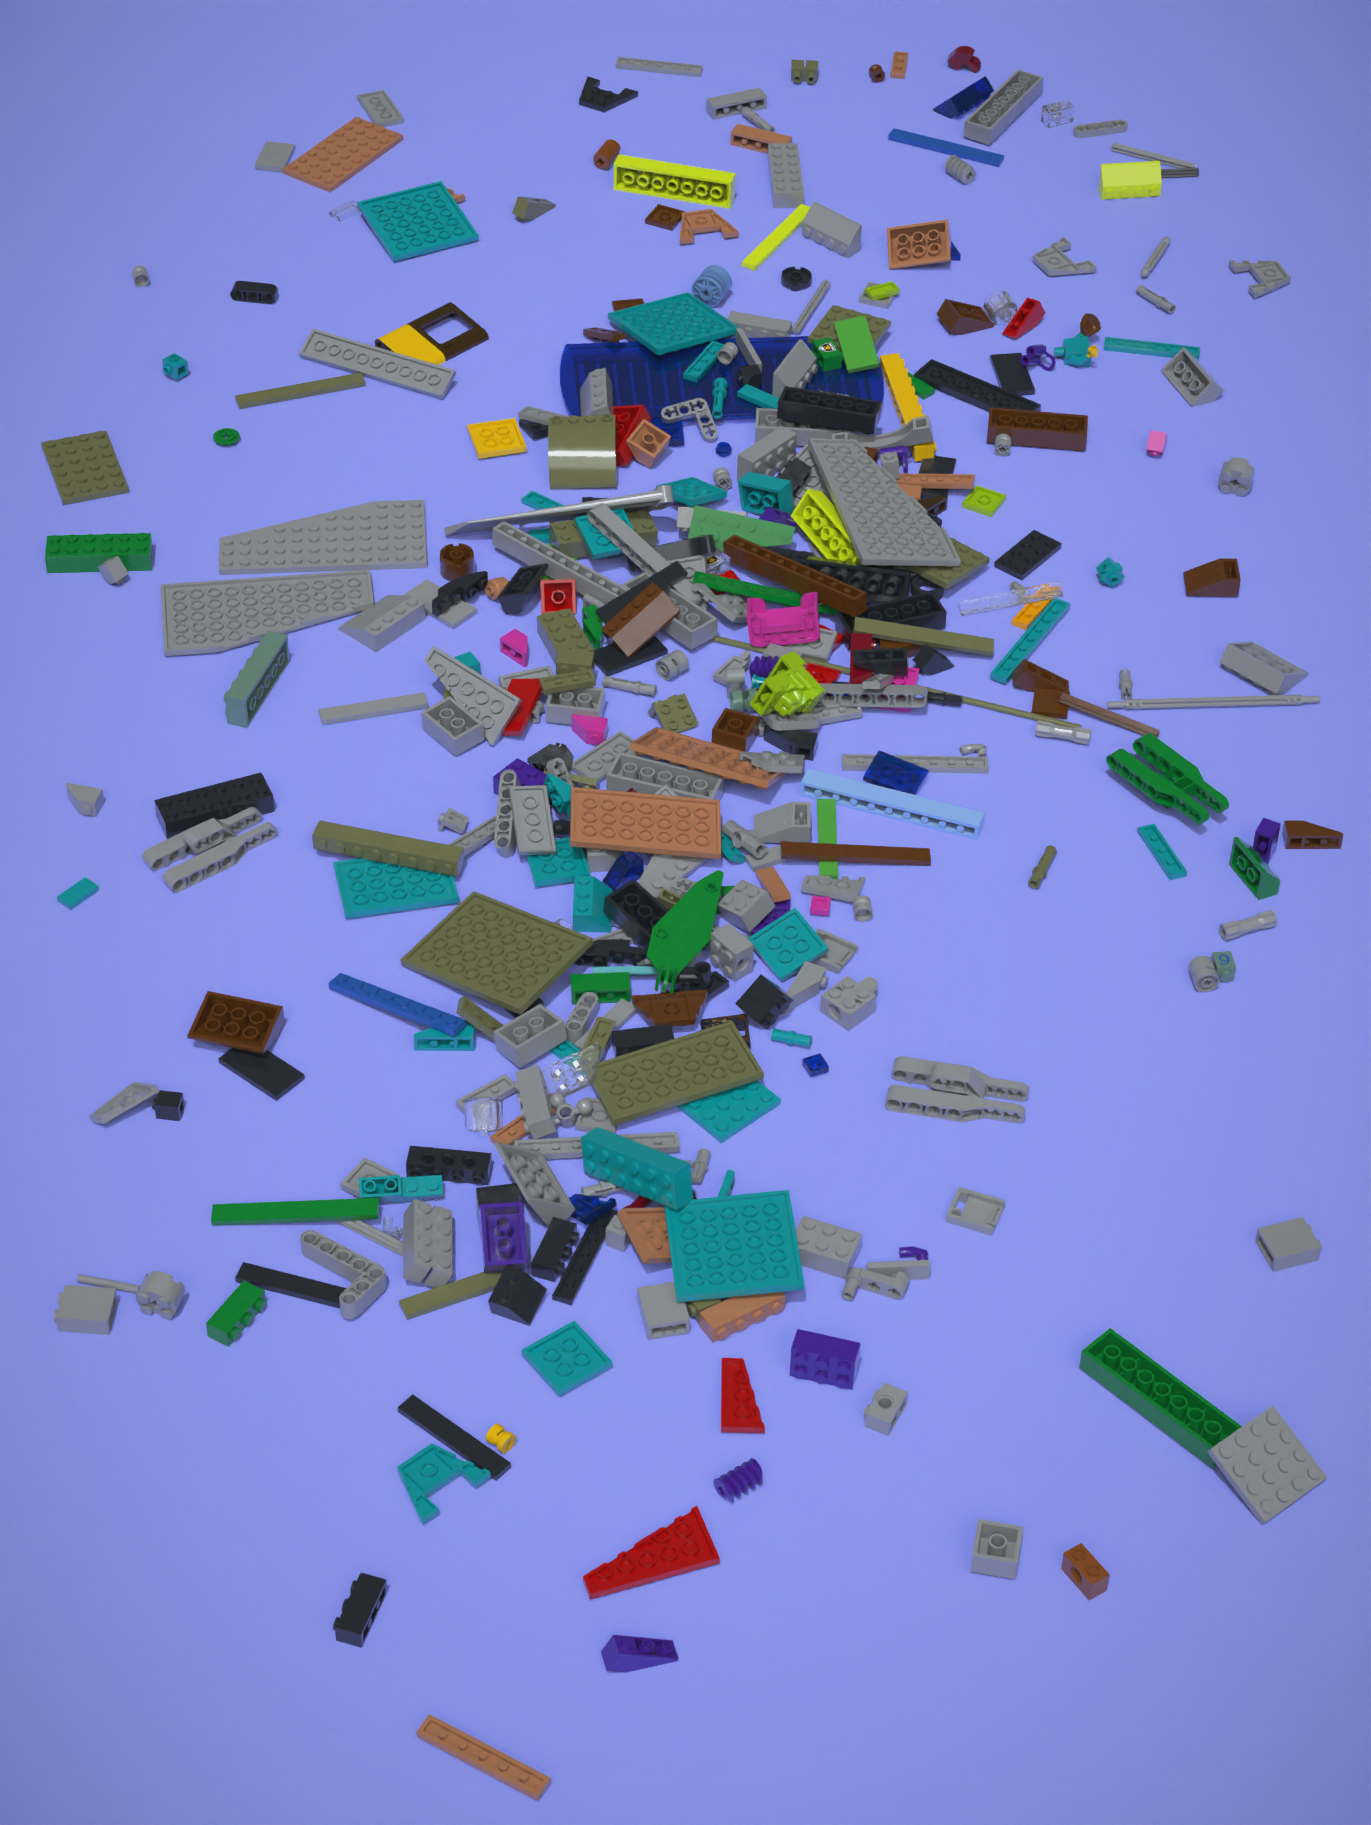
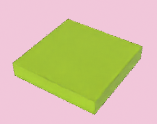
(984, 501)

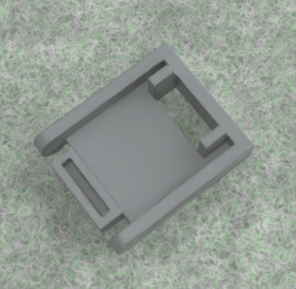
(839, 951)
(979, 1213)

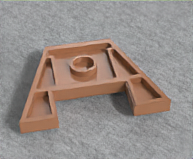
(704, 221)

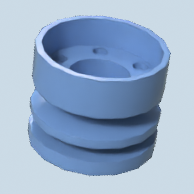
(712, 285)

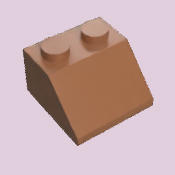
(648, 443)

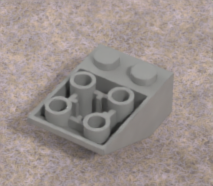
(784, 823)

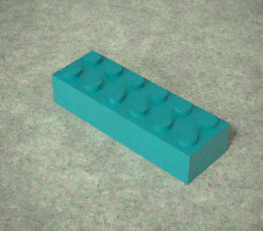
(637, 1168)

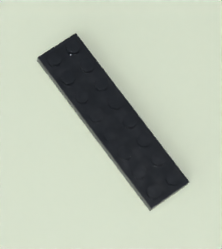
(971, 388)

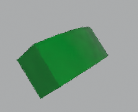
(592, 626)

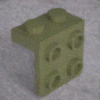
(674, 713)

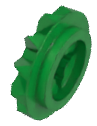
(232, 437)

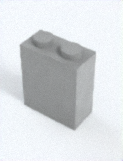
(1288, 1244)
(86, 1309)
(661, 1313)

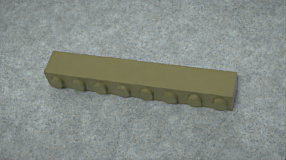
(388, 848)

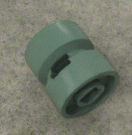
(741, 700)

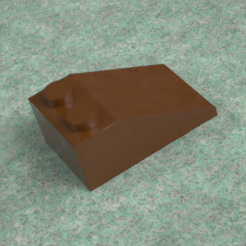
(963, 317)

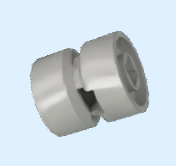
(672, 664)
(1203, 973)

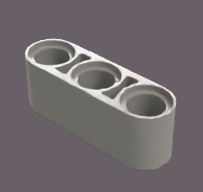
(582, 1017)

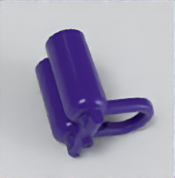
(1033, 356)
(902, 454)

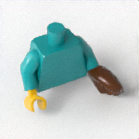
(1077, 350)

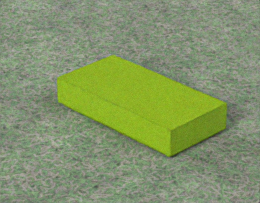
(882, 290)

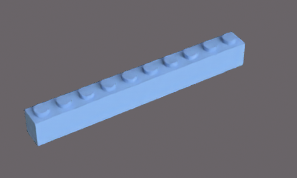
(893, 804)

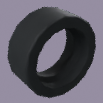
(919, 581)

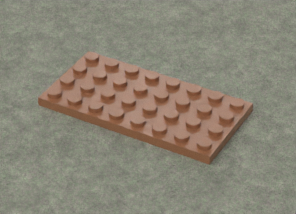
(343, 154)
(704, 756)
(645, 823)

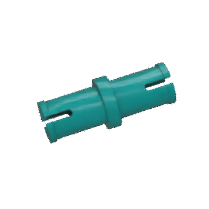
(791, 1038)

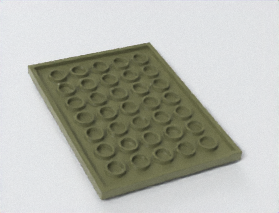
(497, 952)

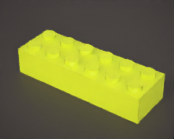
(824, 526)

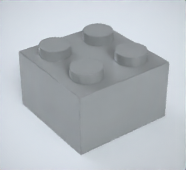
(745, 905)
(996, 1549)

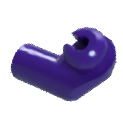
(913, 1251)

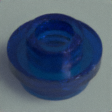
(723, 449)

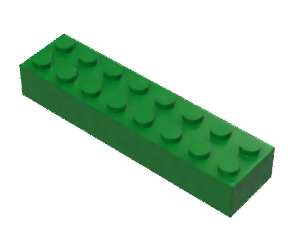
(1157, 1394)

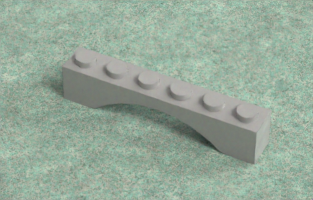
(915, 432)

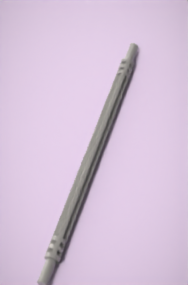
(1201, 702)

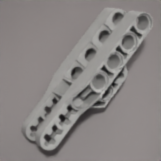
(203, 836)
(958, 1080)

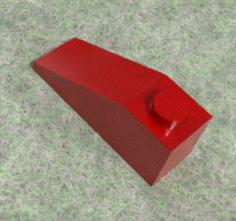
(1025, 319)

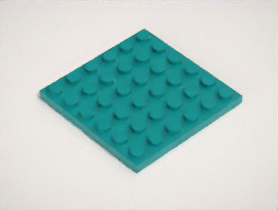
(417, 221)
(673, 323)
(734, 1246)

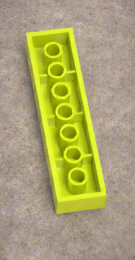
(674, 181)

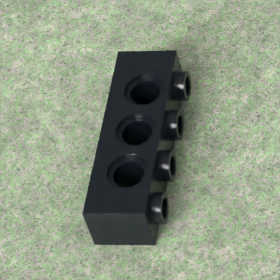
(452, 1164)

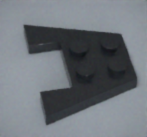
(603, 100)

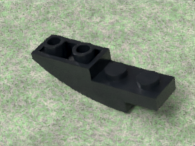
(459, 589)
(612, 951)

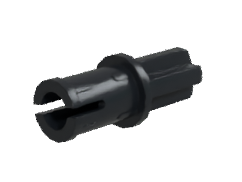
(943, 698)

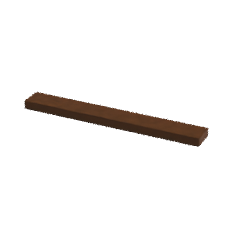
(855, 853)

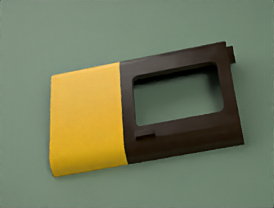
(416, 343)

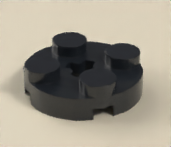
(796, 278)

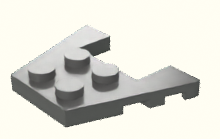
(1055, 262)
(1267, 272)
(731, 606)

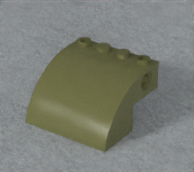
(582, 452)

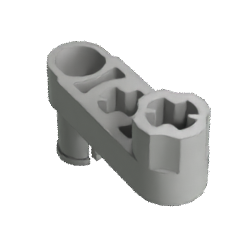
(874, 1282)

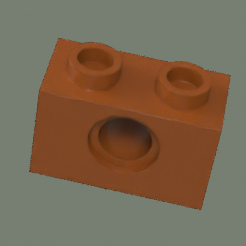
(1085, 1571)

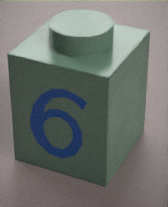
(1224, 965)

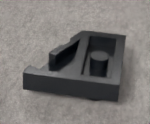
(534, 429)

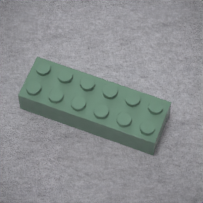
(256, 679)

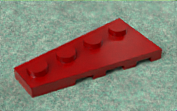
(738, 1400)

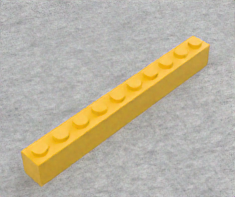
(904, 399)

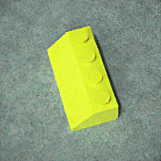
(1130, 180)

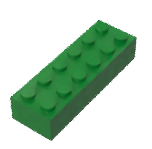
(87, 552)

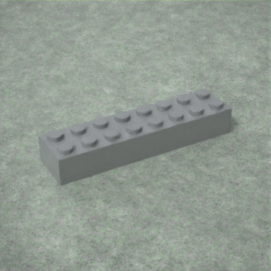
(1003, 107)

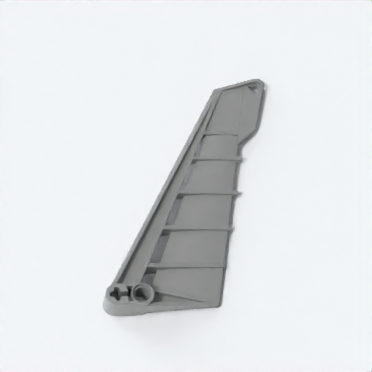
(653, 500)

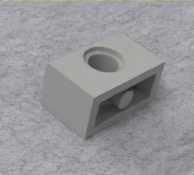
(885, 1409)

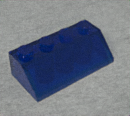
(965, 99)

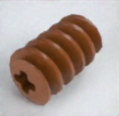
(606, 154)

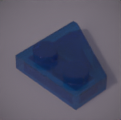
(590, 1207)

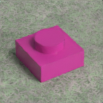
(820, 905)

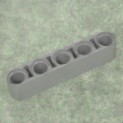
(504, 820)

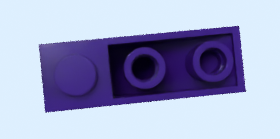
(637, 1653)

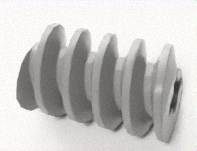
(960, 169)

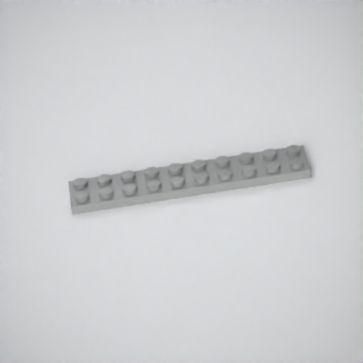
(377, 363)

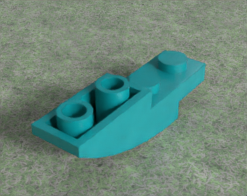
(559, 793)
(401, 1189)

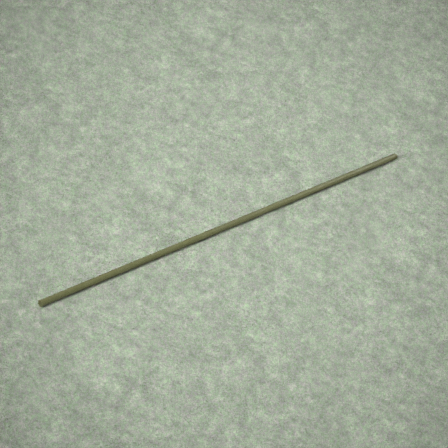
(966, 700)

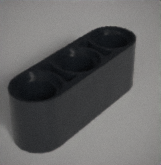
(254, 292)

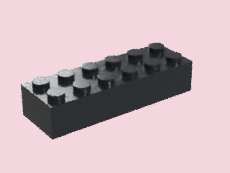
(829, 410)
(877, 581)
(915, 610)
(216, 801)

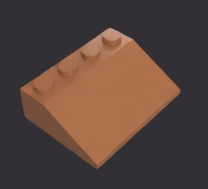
(919, 244)

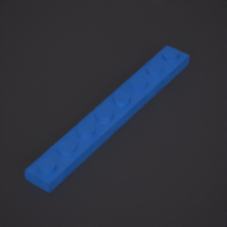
(397, 1004)

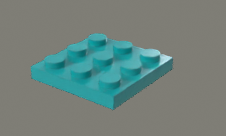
(695, 491)
(597, 543)
(558, 867)
(788, 944)
(566, 1358)

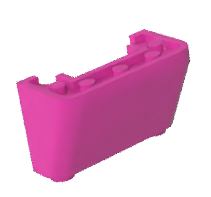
(783, 625)

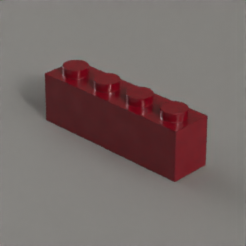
(858, 642)

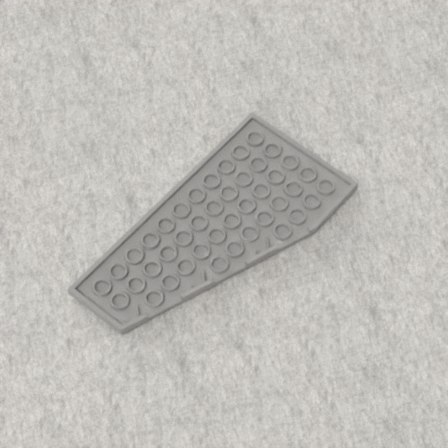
(347, 539)

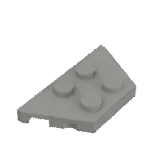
(775, 762)

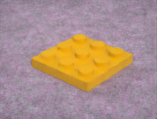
(496, 438)

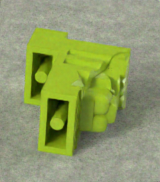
(788, 688)

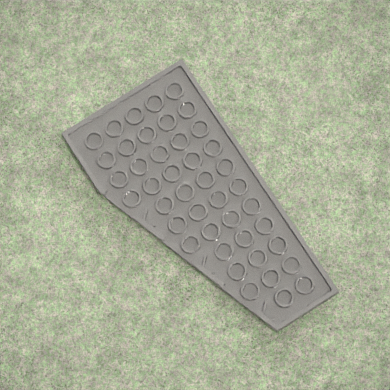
(876, 512)
(240, 611)

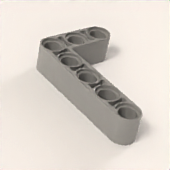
(366, 1275)

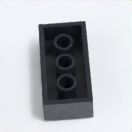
(634, 911)

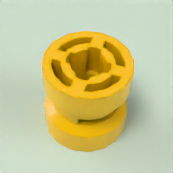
(501, 1438)

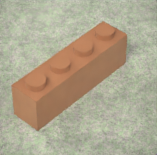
(756, 138)
(739, 1313)

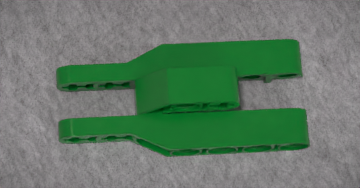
(1158, 787)

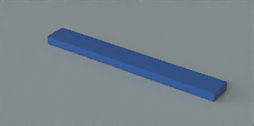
(946, 147)

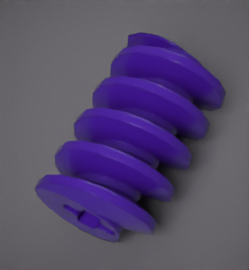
(763, 666)
(739, 1479)

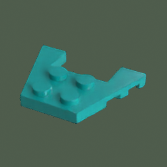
(432, 1470)

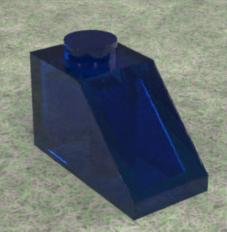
(623, 870)

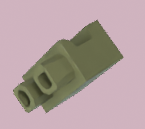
(804, 74)

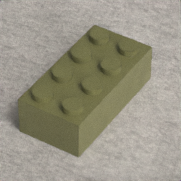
(561, 631)

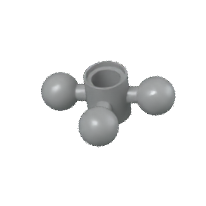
(557, 1101)

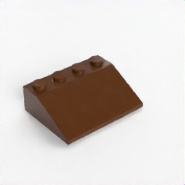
(237, 1022)

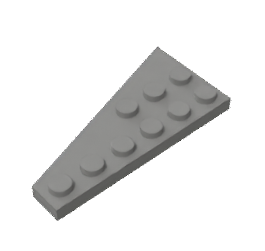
(475, 693)
(665, 869)

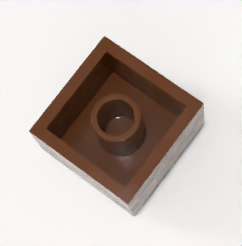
(735, 729)

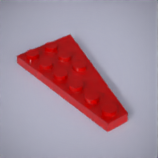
(661, 1555)

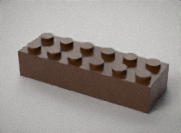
(1038, 428)

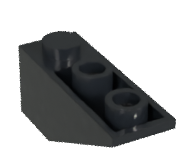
(793, 741)

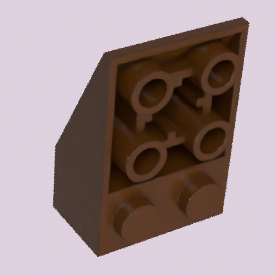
(1213, 579)

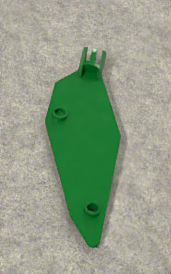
(684, 930)

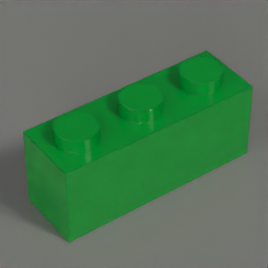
(607, 986)
(236, 1313)

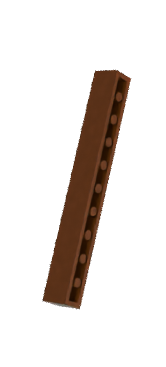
(795, 575)

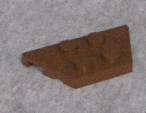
(674, 1009)

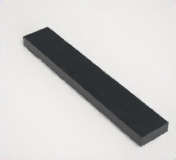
(663, 579)
(583, 1259)
(290, 1284)
(453, 1436)

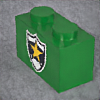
(827, 354)

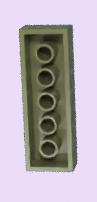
(567, 539)

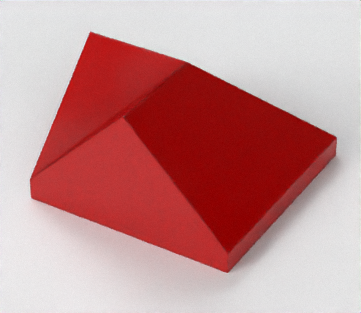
(558, 595)

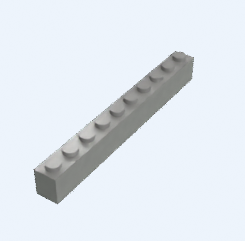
(561, 566)

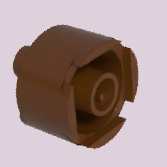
(456, 561)

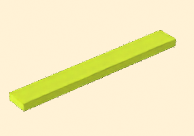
(776, 238)

